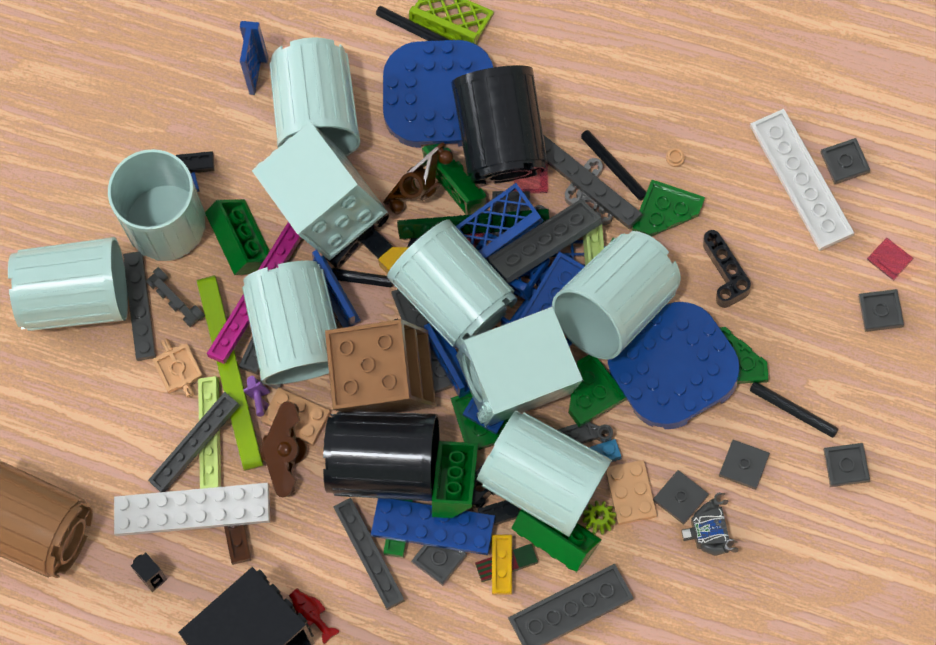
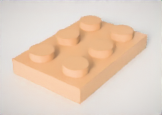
(311, 415)
(631, 492)

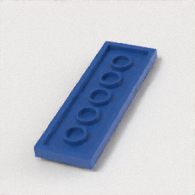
(415, 524)

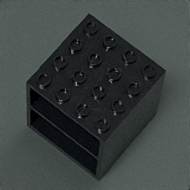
(249, 615)

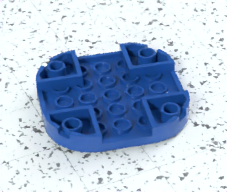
(419, 89)
(676, 367)

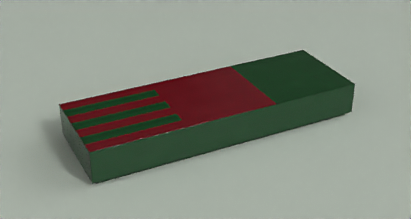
(521, 558)

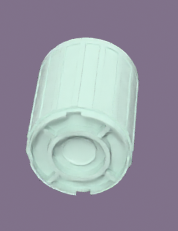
(314, 85)
(157, 204)
(452, 284)
(68, 285)
(616, 294)
(289, 321)
(543, 471)

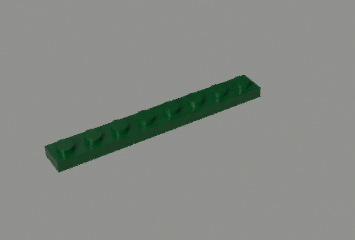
(417, 227)

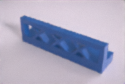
(447, 358)

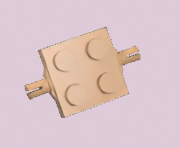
(177, 368)

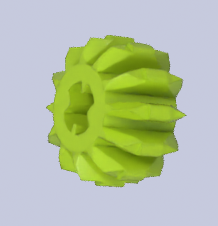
(600, 510)

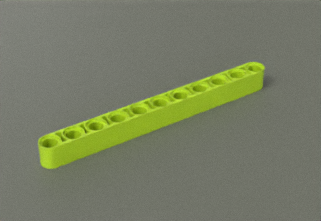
(230, 376)

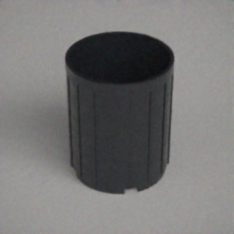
(500, 124)
(381, 455)

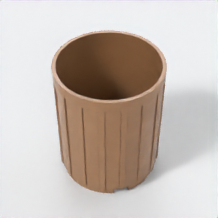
(40, 523)

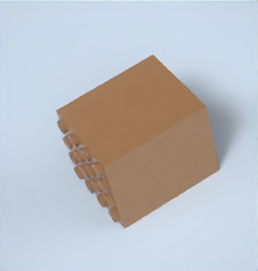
(380, 367)

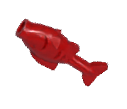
(311, 610)

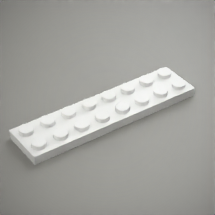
(801, 179)
(191, 509)

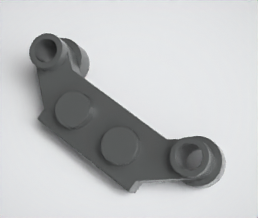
(157, 280)
(588, 432)

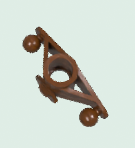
(426, 177)
(283, 449)

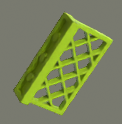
(445, 26)

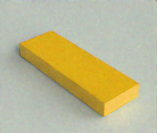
(501, 564)

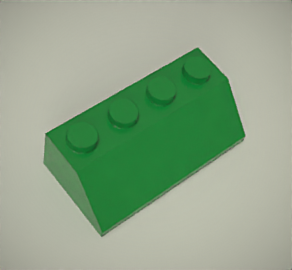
(458, 184)
(238, 235)
(454, 478)
(570, 550)

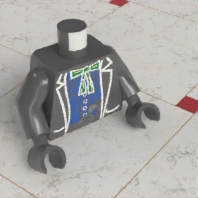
(710, 528)

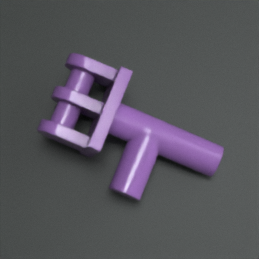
(256, 390)

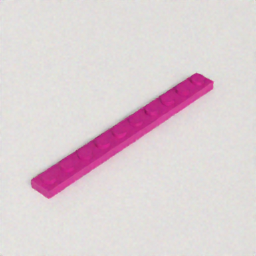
(239, 320)

